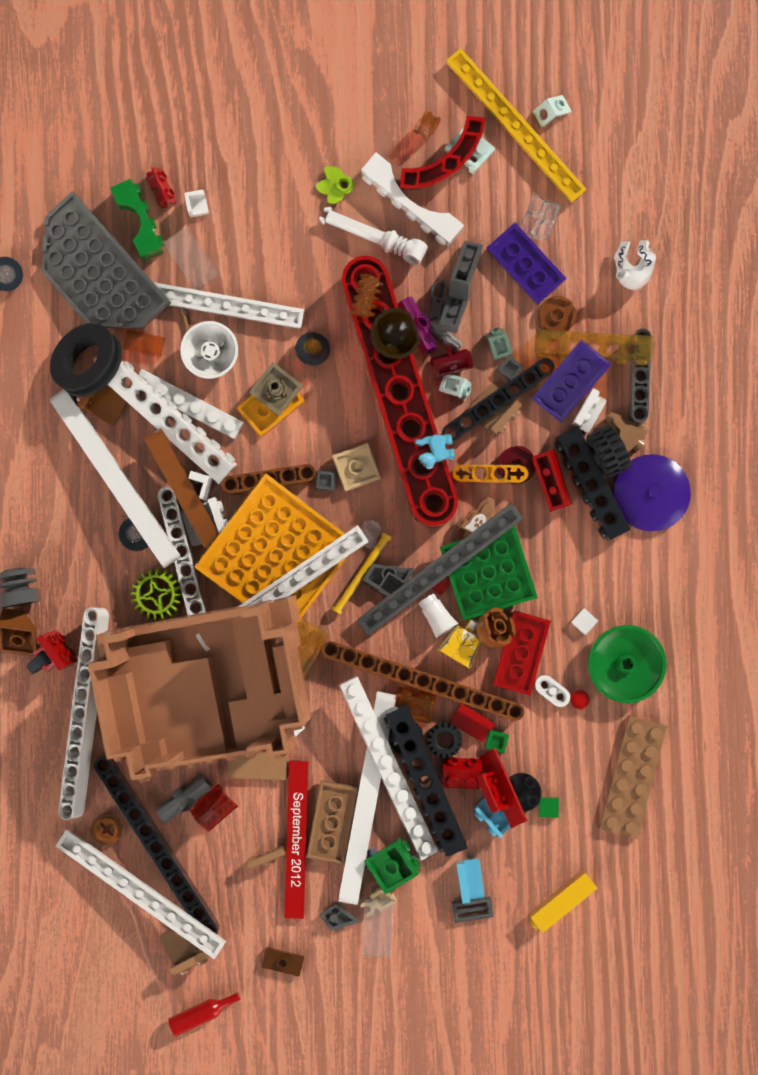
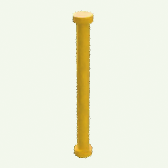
(361, 573)

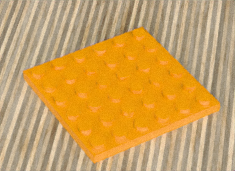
(266, 541)

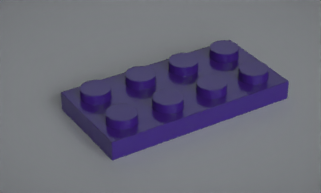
(526, 263)
(571, 381)

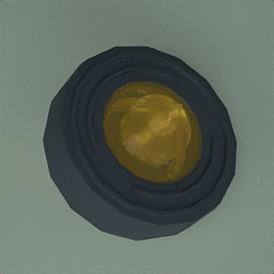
(312, 348)

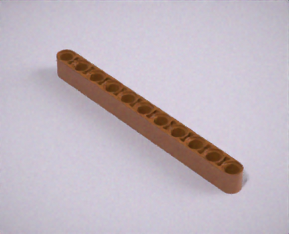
(430, 687)

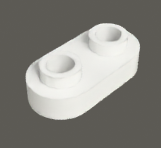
(552, 690)

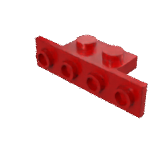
(499, 790)

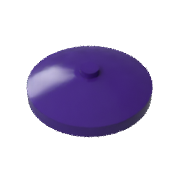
(652, 493)

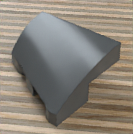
(386, 578)

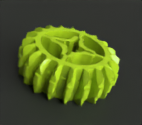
(153, 586)

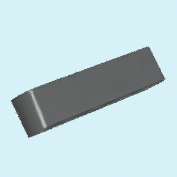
(641, 386)

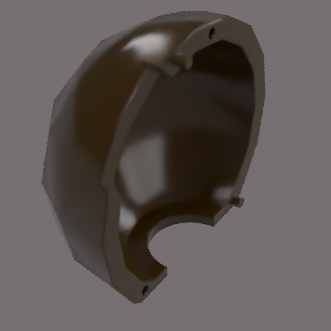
(395, 333)

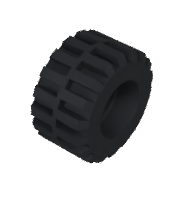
(608, 451)

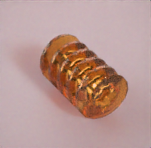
(366, 297)

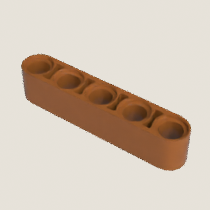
(278, 476)

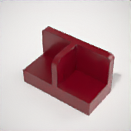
(451, 362)

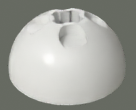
(205, 340)

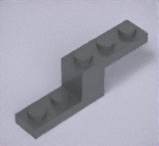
(460, 286)

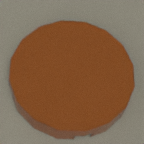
(557, 314)

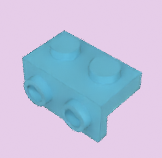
(497, 821)

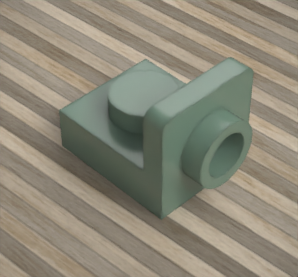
(498, 343)

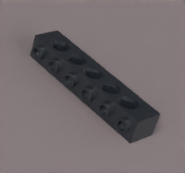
(575, 438)

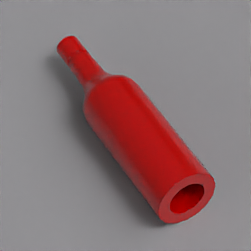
(199, 1014)

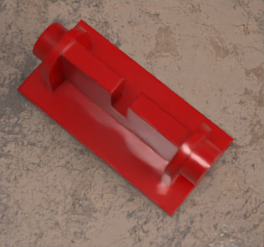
(158, 179)

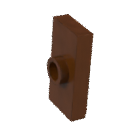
(283, 961)

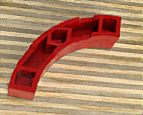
(448, 165)

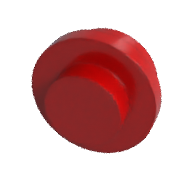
(579, 699)

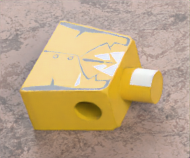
(461, 644)

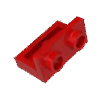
(461, 773)

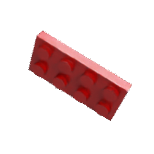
(522, 656)

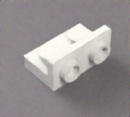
(589, 411)

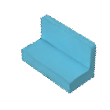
(470, 879)

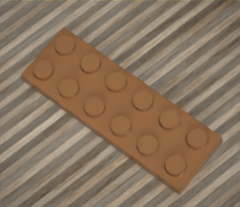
(632, 777)

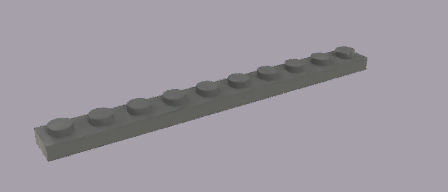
(439, 568)

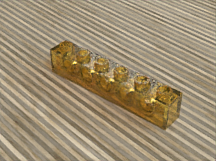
(644, 344)

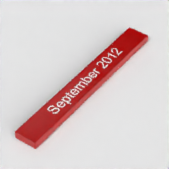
(296, 839)

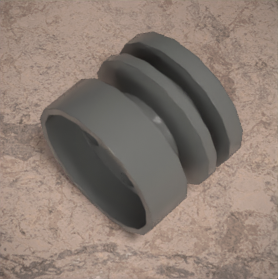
(16, 587)

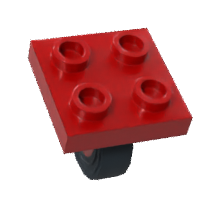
(52, 653)

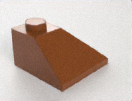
(17, 633)

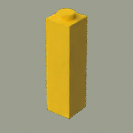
(562, 902)

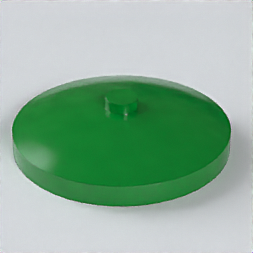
(627, 663)

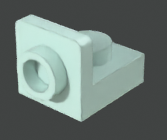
(455, 386)

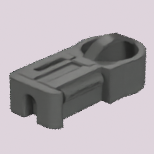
(438, 303)

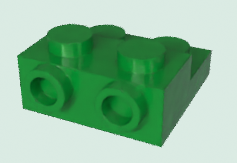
(393, 865)

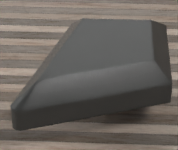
(338, 917)

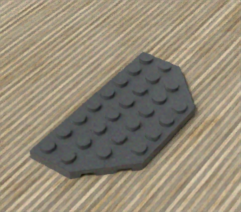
(96, 270)

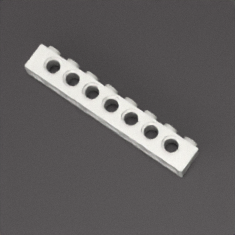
(182, 421)

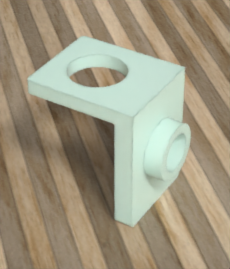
(554, 106)

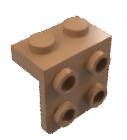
(497, 422)
(181, 953)

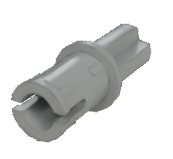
(445, 336)

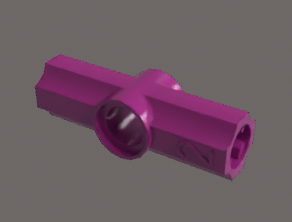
(422, 322)

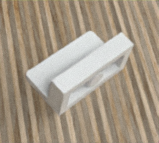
(202, 479)

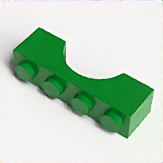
(128, 198)

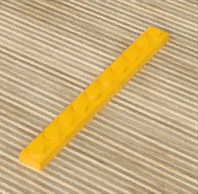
(516, 125)

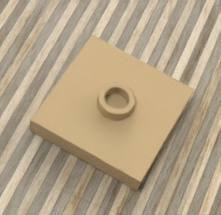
(356, 467)

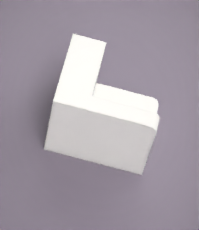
(196, 203)

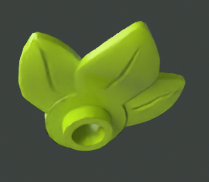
(332, 185)

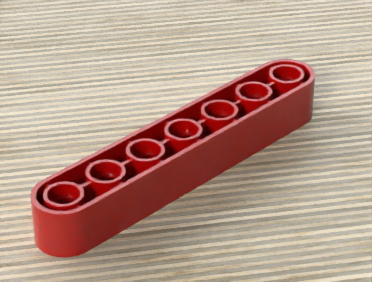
(399, 412)

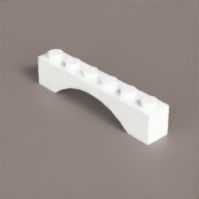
(441, 225)

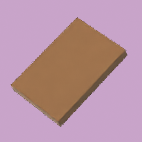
(258, 767)

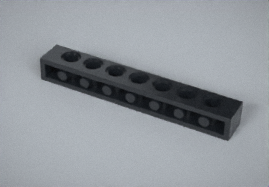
(456, 841)

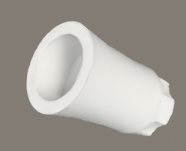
(437, 615)

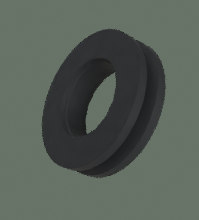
(101, 371)

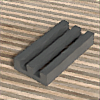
(470, 909)

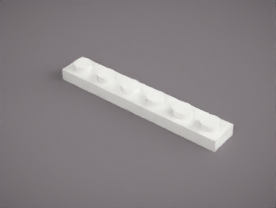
(195, 407)

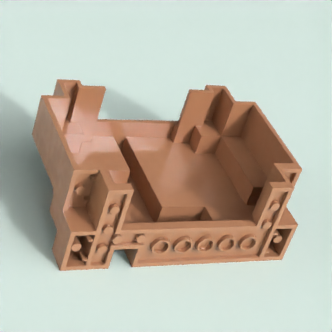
(178, 705)

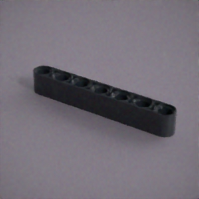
(504, 394)

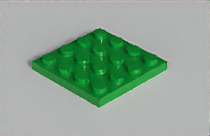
(493, 577)

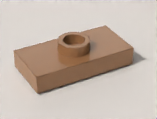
(266, 858)

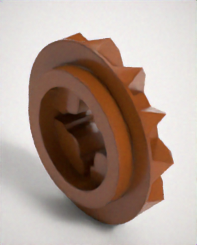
(107, 838)

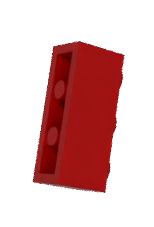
(552, 480)

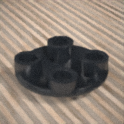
(526, 789)

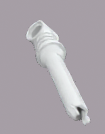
(412, 250)

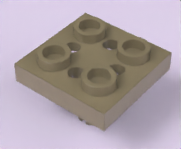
(276, 389)

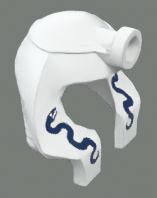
(634, 276)

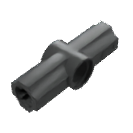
(183, 798)

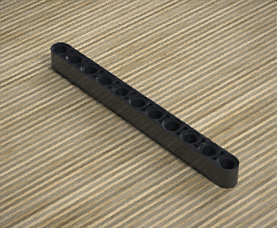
(155, 836)

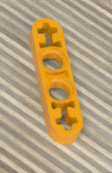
(490, 473)

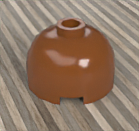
(495, 628)

